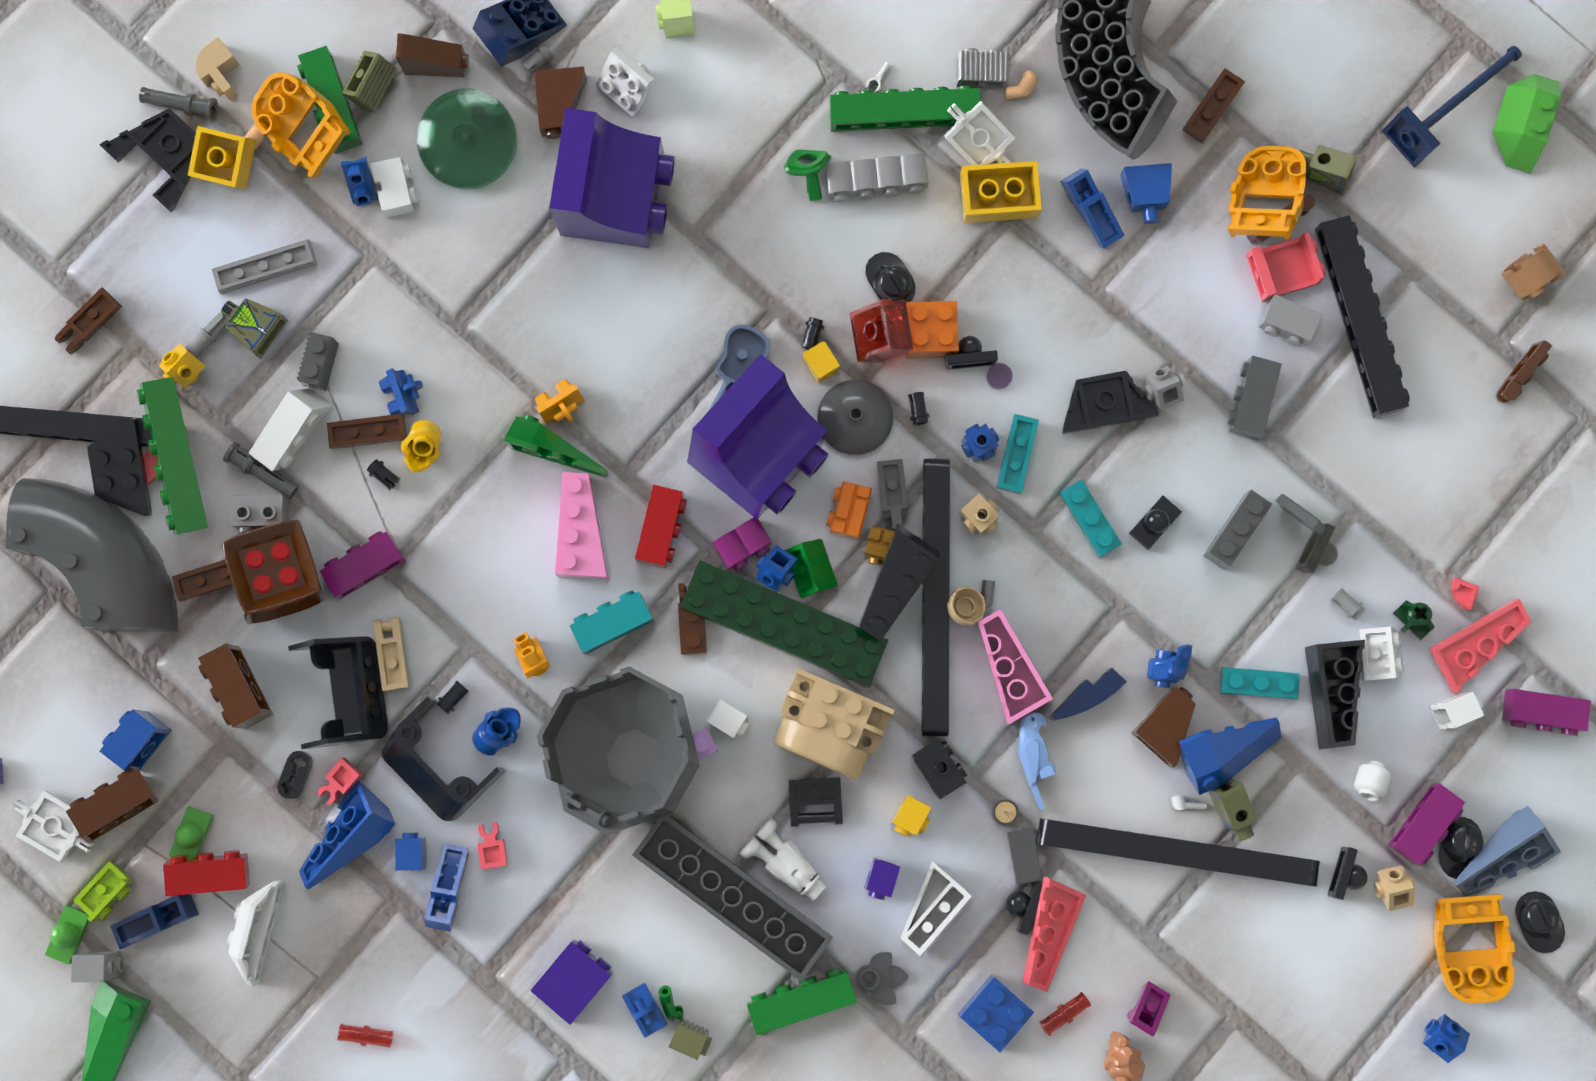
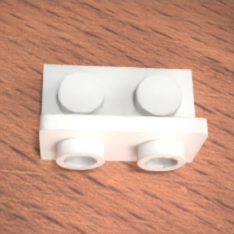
(1381, 653)

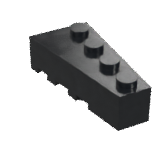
(899, 577)
(1335, 690)

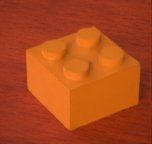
(933, 329)

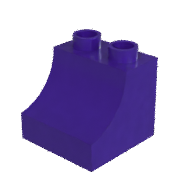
(608, 181)
(757, 441)

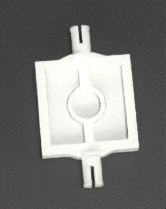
(979, 135)
(49, 827)

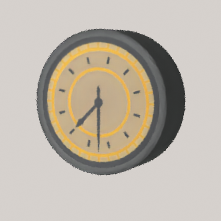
(1005, 812)

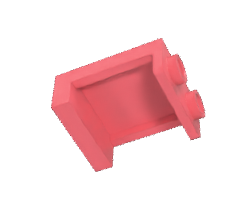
(1286, 267)

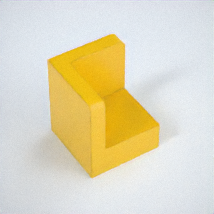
(821, 362)

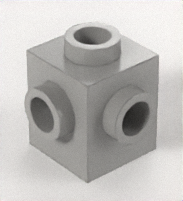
(1164, 387)

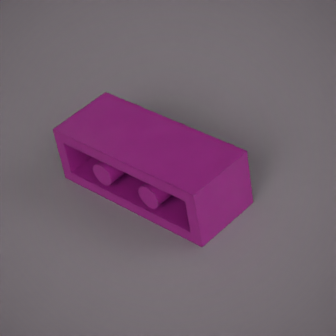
(362, 564)
(1546, 711)
(1427, 824)

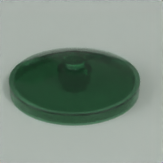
(467, 138)

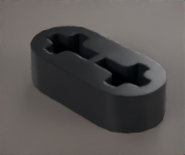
(300, 777)

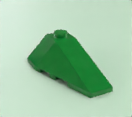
(537, 440)
(111, 1030)

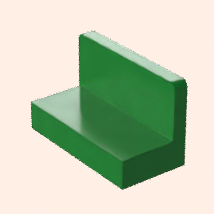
(812, 568)

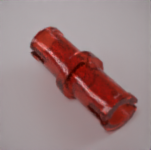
(1065, 1013)
(365, 1035)

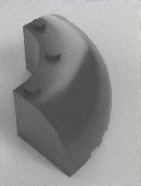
(1108, 74)
(99, 553)

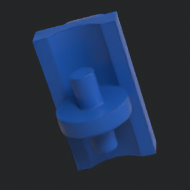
(359, 181)
(404, 390)
(644, 1010)

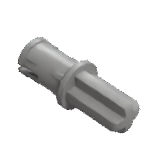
(207, 335)

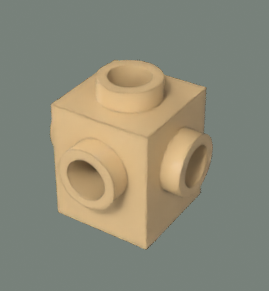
(976, 506)
(1395, 888)

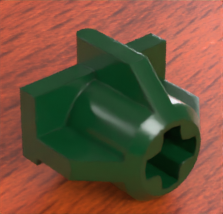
(1415, 618)

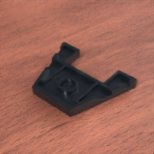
(168, 143)

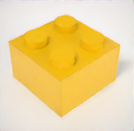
(221, 157)

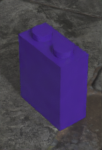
(572, 981)

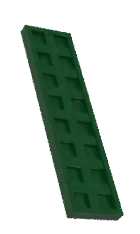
(783, 623)

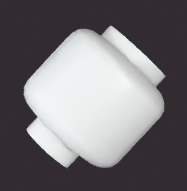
(1372, 781)

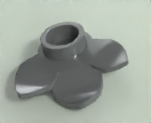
(885, 978)

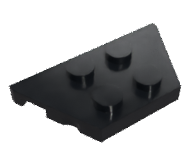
(1106, 402)
(120, 469)

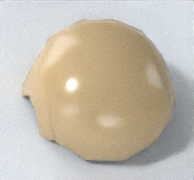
(966, 606)

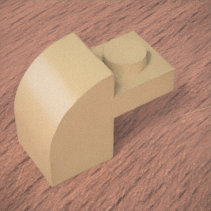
(214, 63)

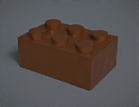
(234, 686)
(111, 805)

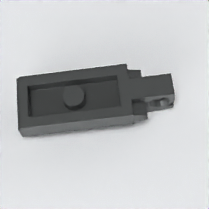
(892, 490)

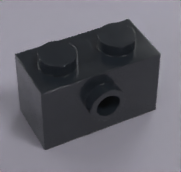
(939, 768)

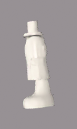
(787, 864)

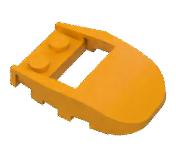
(281, 109)
(1268, 174)
(1478, 973)

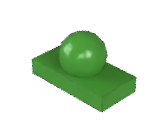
(191, 833)
(67, 934)

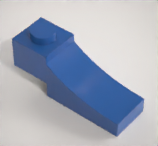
(1092, 207)
(446, 887)

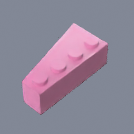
(579, 534)
(1014, 674)

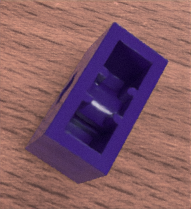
(881, 879)

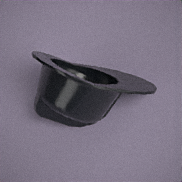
(890, 277)
(1460, 846)
(1540, 922)

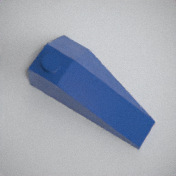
(1217, 757)
(355, 830)

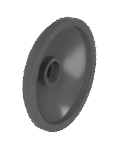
(852, 434)

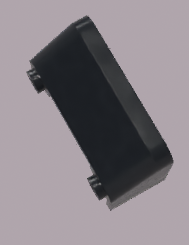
(354, 686)
(445, 801)

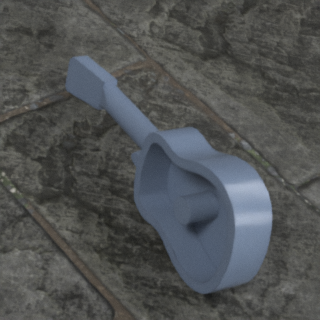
(740, 350)

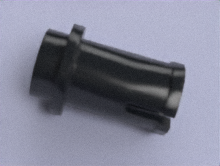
(812, 332)
(918, 408)
(383, 474)
(452, 697)

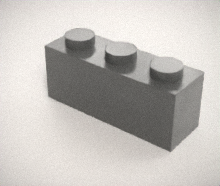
(1254, 397)
(1237, 529)

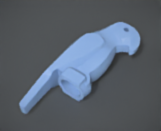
(1034, 753)

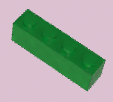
(321, 74)
(801, 1002)

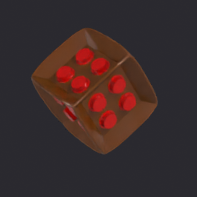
(272, 571)

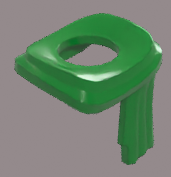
(810, 170)

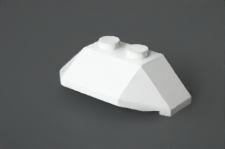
(253, 931)

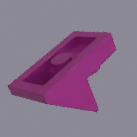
(1149, 1008)

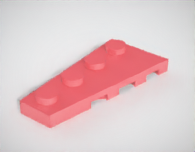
(1470, 648)
(1052, 928)

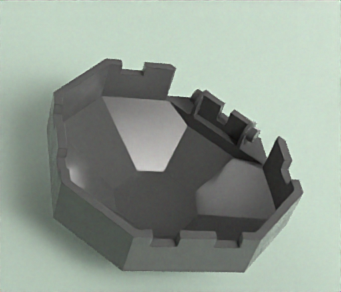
(619, 750)

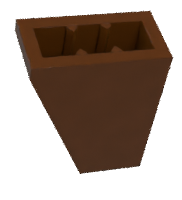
(430, 57)
(555, 92)
(1167, 725)

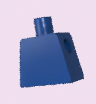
(1147, 189)

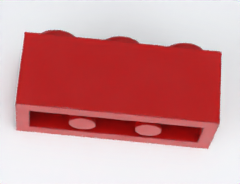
(660, 526)
(206, 873)

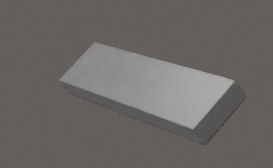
(264, 266)

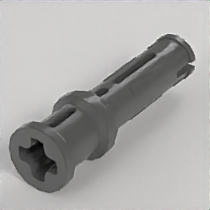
(189, 104)
(250, 465)

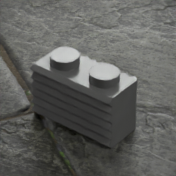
(317, 361)

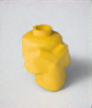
(422, 445)

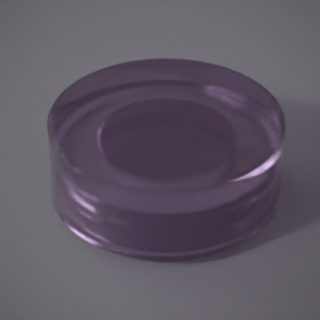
(999, 376)

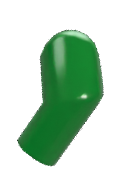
(666, 999)

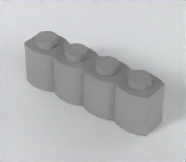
(876, 176)

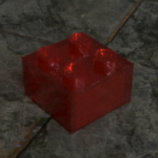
(881, 330)

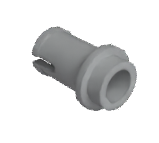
(537, 59)
(1348, 604)

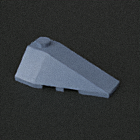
(1515, 845)

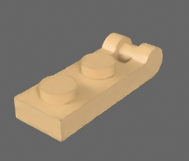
(391, 655)

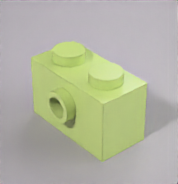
(675, 17)

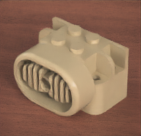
(830, 724)

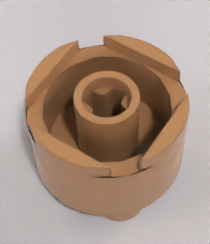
(1531, 272)

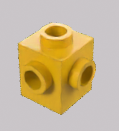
(181, 366)

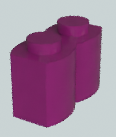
(743, 543)

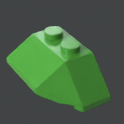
(1526, 120)

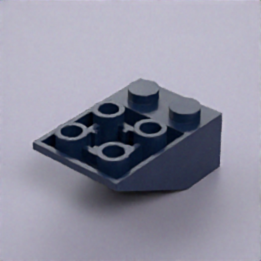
(516, 27)

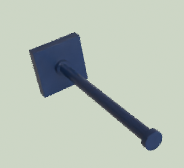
(1412, 135)

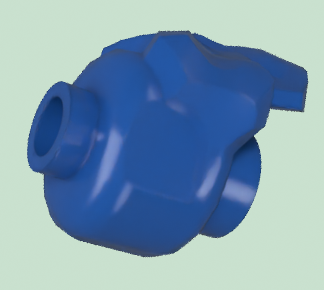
(1169, 666)
(497, 731)

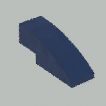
(1089, 695)
(154, 920)

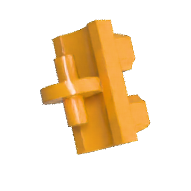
(561, 404)
(530, 655)

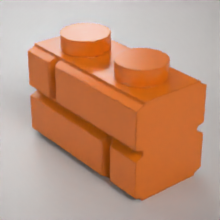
(850, 510)

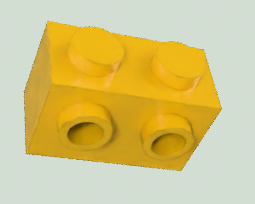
(911, 817)

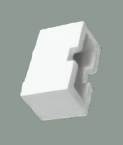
(396, 193)
(1457, 710)
(728, 720)

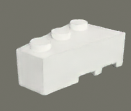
(289, 428)
(935, 909)

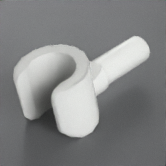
(878, 78)
(1178, 803)

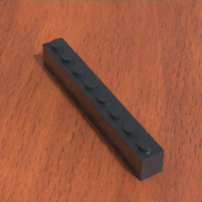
(1362, 316)

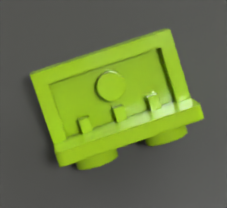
(104, 891)

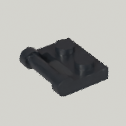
(815, 792)

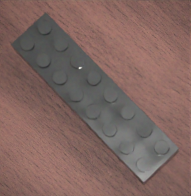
(732, 896)

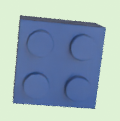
(134, 739)
(995, 1013)

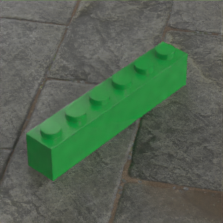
(899, 109)
(173, 456)

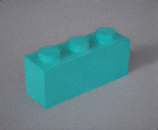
(611, 622)

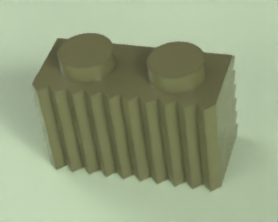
(370, 81)
(690, 1039)

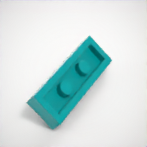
(1017, 453)
(1090, 518)
(1259, 683)

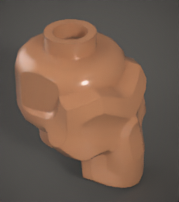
(1123, 1061)

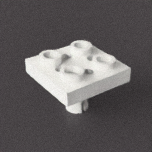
(628, 77)

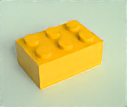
(1000, 192)

